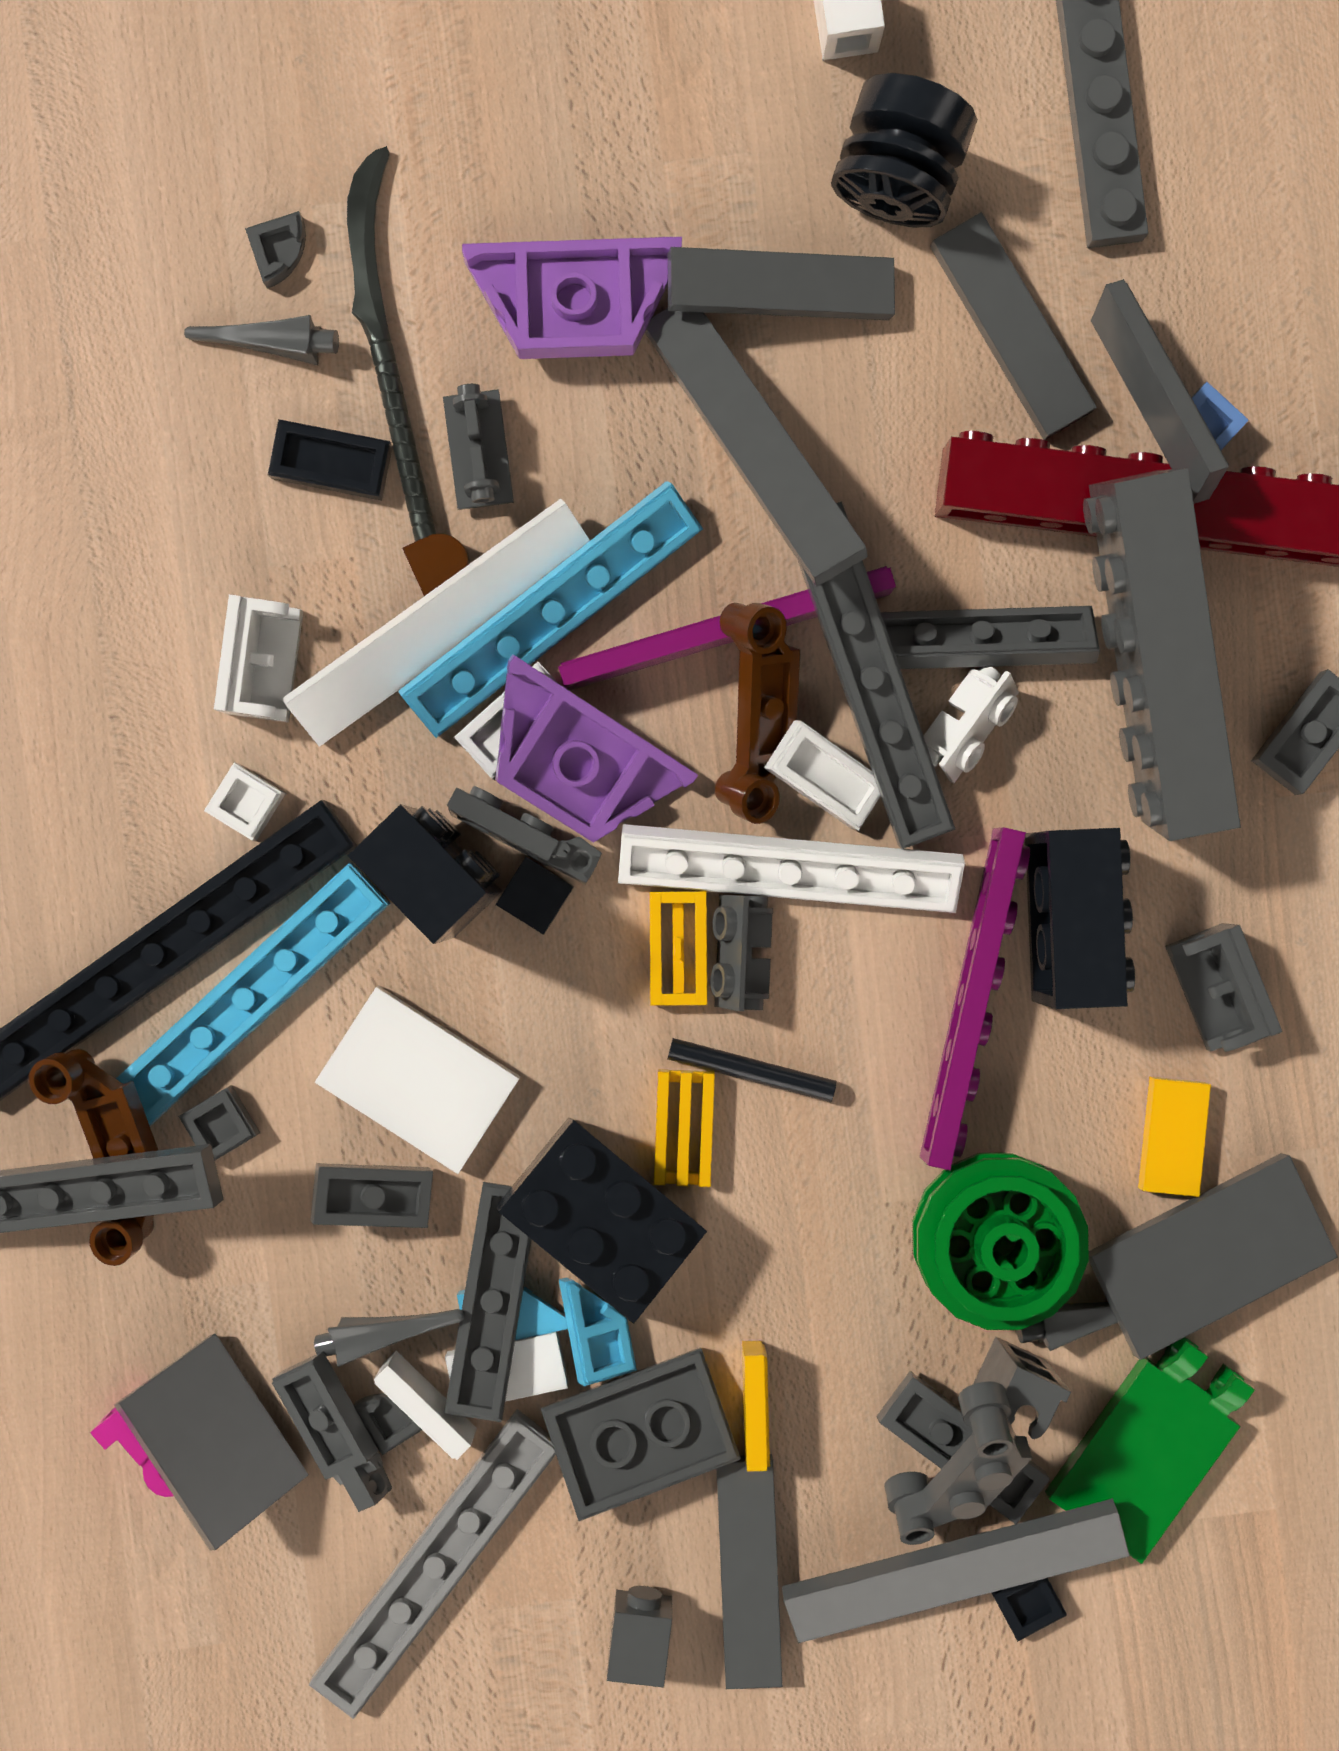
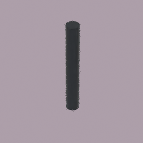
(752, 1070)

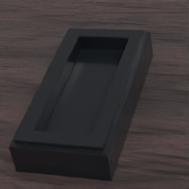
(330, 459)

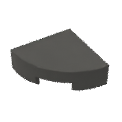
(277, 246)
(385, 1421)

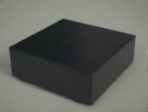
(534, 895)
(1029, 1607)

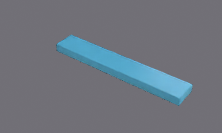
(551, 608)
(254, 990)

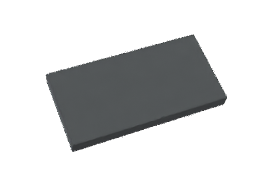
(1211, 1255)

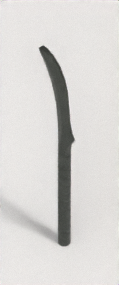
(370, 312)

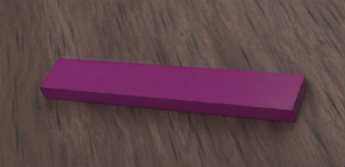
(690, 639)

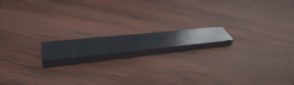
(172, 942)

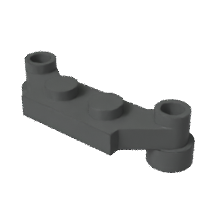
(971, 1476)

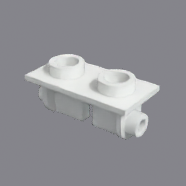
(984, 705)

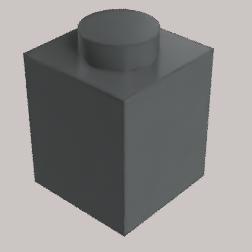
(640, 1637)

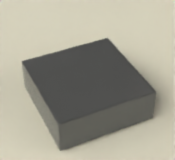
(220, 1122)

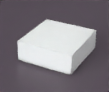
(244, 802)

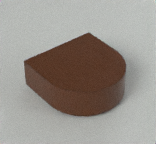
(435, 560)

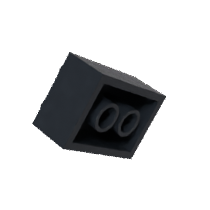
(426, 872)
(1079, 918)
(601, 1220)

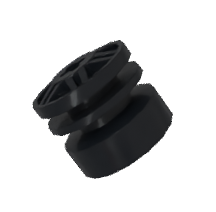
(904, 150)

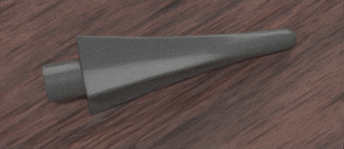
(290, 337)
(1069, 1324)
(364, 1335)

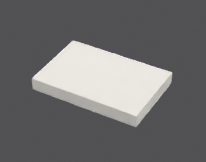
(417, 1079)

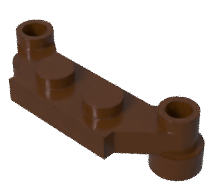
(765, 706)
(112, 1126)

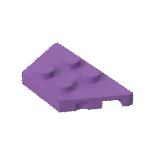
(572, 293)
(576, 757)

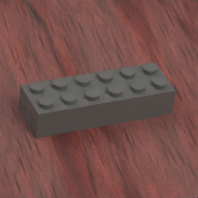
(1163, 653)

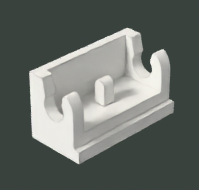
(258, 658)

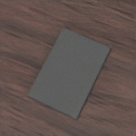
(640, 1434)
(211, 1441)

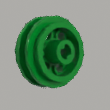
(1042, 1276)

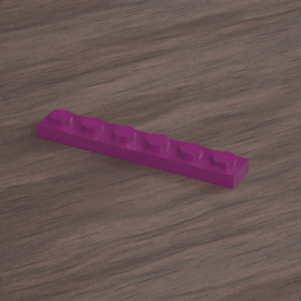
(969, 1021)

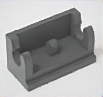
(1223, 988)
(1027, 1382)

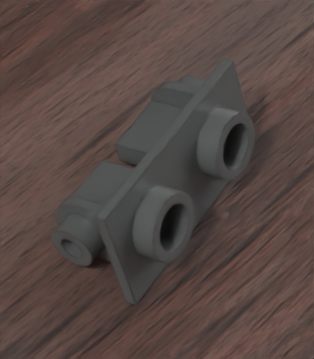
(478, 447)
(736, 977)

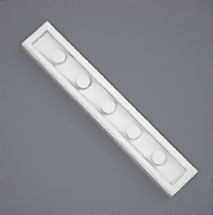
(434, 624)
(790, 868)

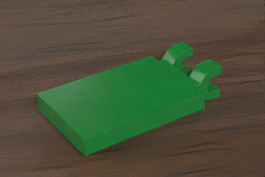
(1153, 1444)

